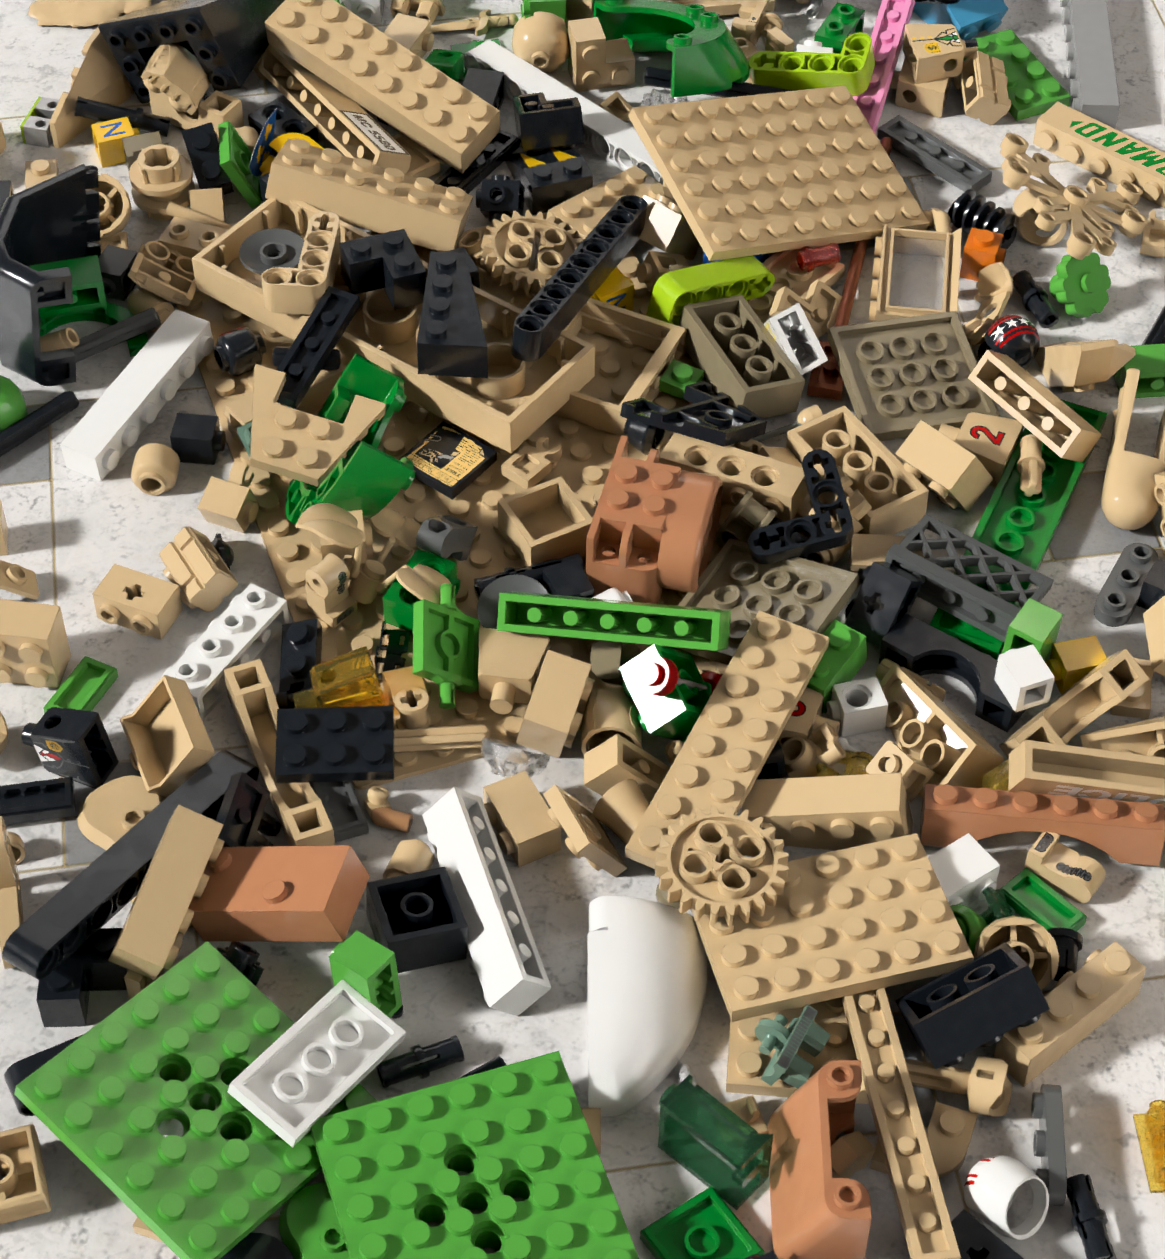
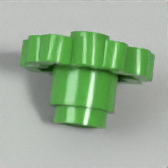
(1081, 285)

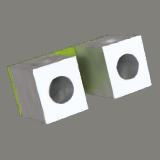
(35, 126)

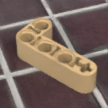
(302, 287)

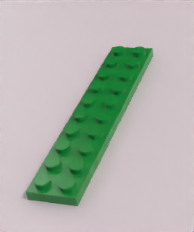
(1021, 526)

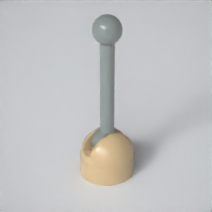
(804, 416)

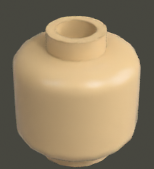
(155, 468)

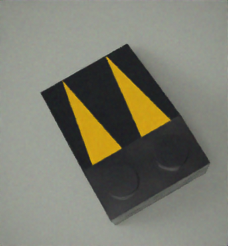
(550, 176)

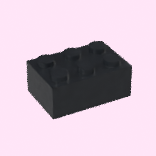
(973, 1006)

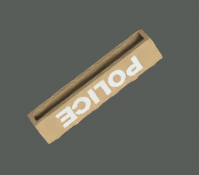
(1086, 772)

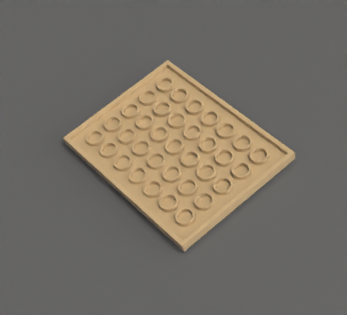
(776, 171)

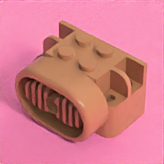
(652, 527)

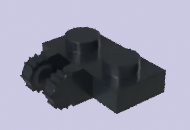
(244, 814)

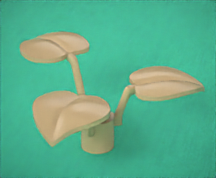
(369, 578)

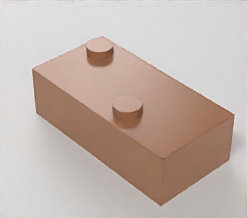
(280, 894)

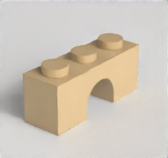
(215, 109)

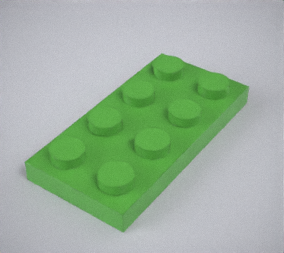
(1029, 82)

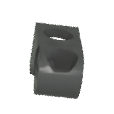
(446, 536)

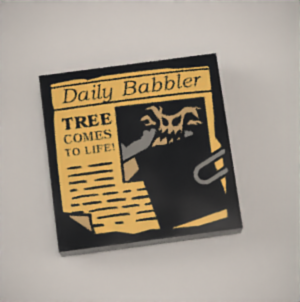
(449, 460)

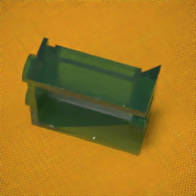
(713, 1142)

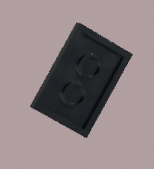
(335, 744)

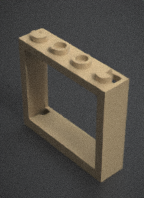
(623, 324)

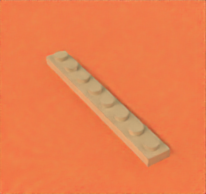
(900, 1127)

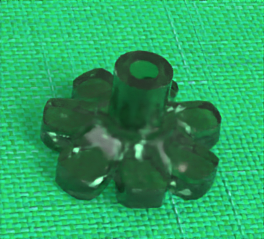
(996, 905)

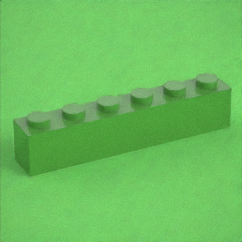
(614, 620)

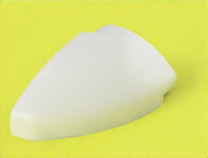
(641, 997)

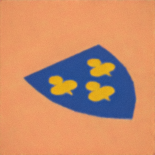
(262, 148)

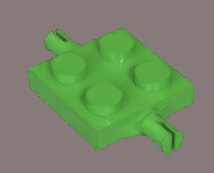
(446, 646)

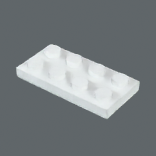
(316, 1062)

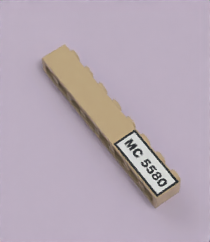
(333, 113)

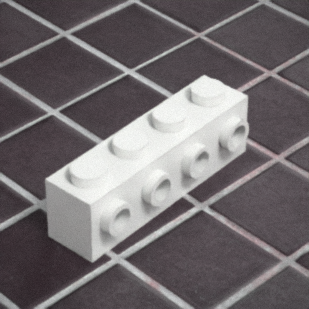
(231, 639)

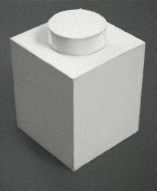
(1024, 678)

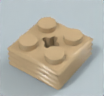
(25, 1185)

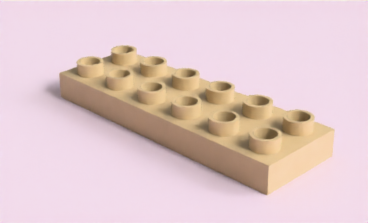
(496, 408)

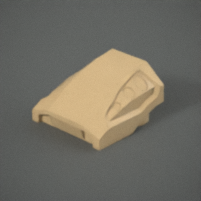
(177, 75)
(162, 275)

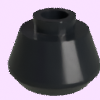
(643, 435)

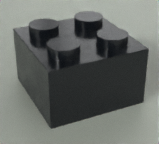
(418, 919)

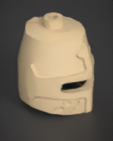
(609, 714)

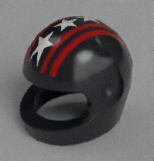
(1012, 337)

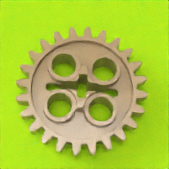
(510, 244)
(721, 865)

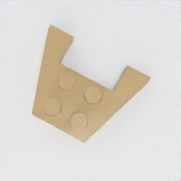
(300, 442)

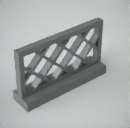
(958, 592)

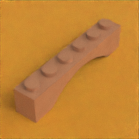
(1120, 828)

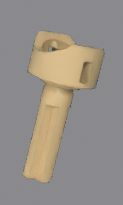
(982, 1084)

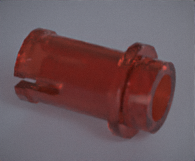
(819, 256)

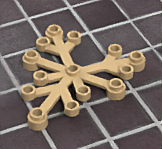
(1080, 206)

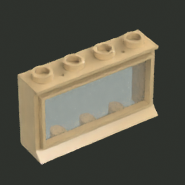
(915, 273)

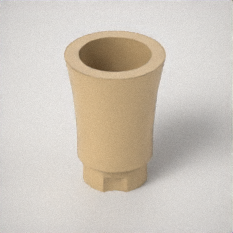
(622, 808)

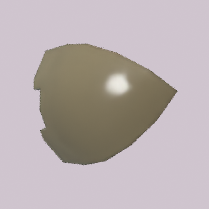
(608, 657)

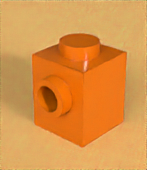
(980, 251)

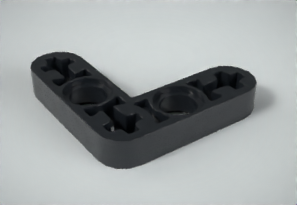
(818, 524)

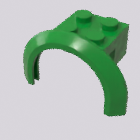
(88, 300)

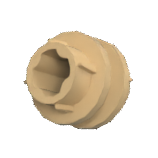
(159, 178)

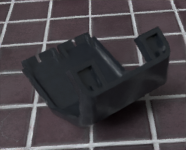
(40, 227)

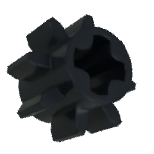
(244, 959)

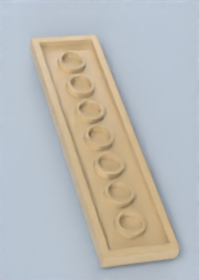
(733, 729)

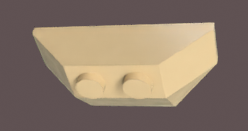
(1082, 363)

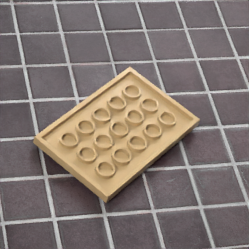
(838, 930)

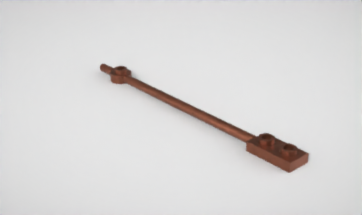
(826, 378)

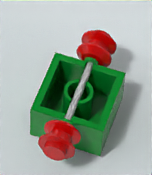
(667, 690)

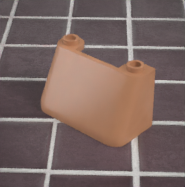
(809, 1208)

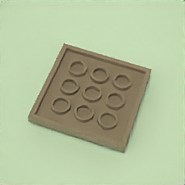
(908, 373)
(789, 589)

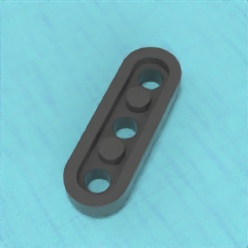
(1123, 586)
(1050, 1141)

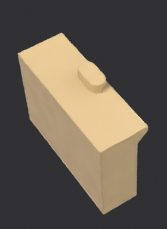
(167, 737)

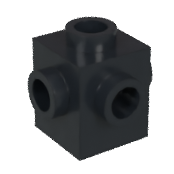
(500, 197)

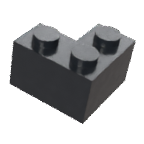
(547, 123)
(385, 263)
(66, 991)

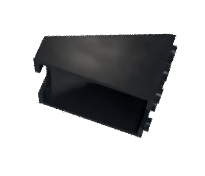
(222, 33)

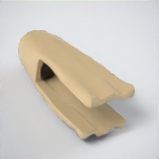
(1129, 476)

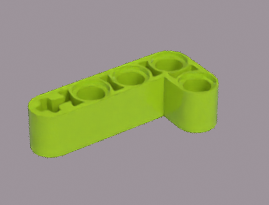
(817, 70)
(708, 282)

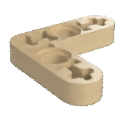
(10, 891)

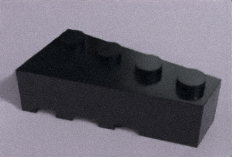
(450, 324)

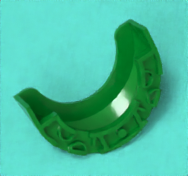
(702, 46)
(366, 476)

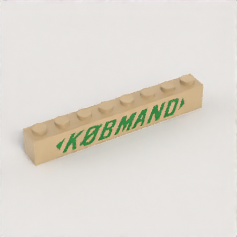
(1102, 150)

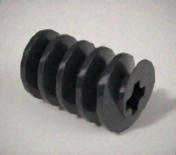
(975, 212)

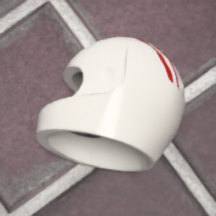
(993, 1188)

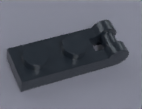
(299, 653)

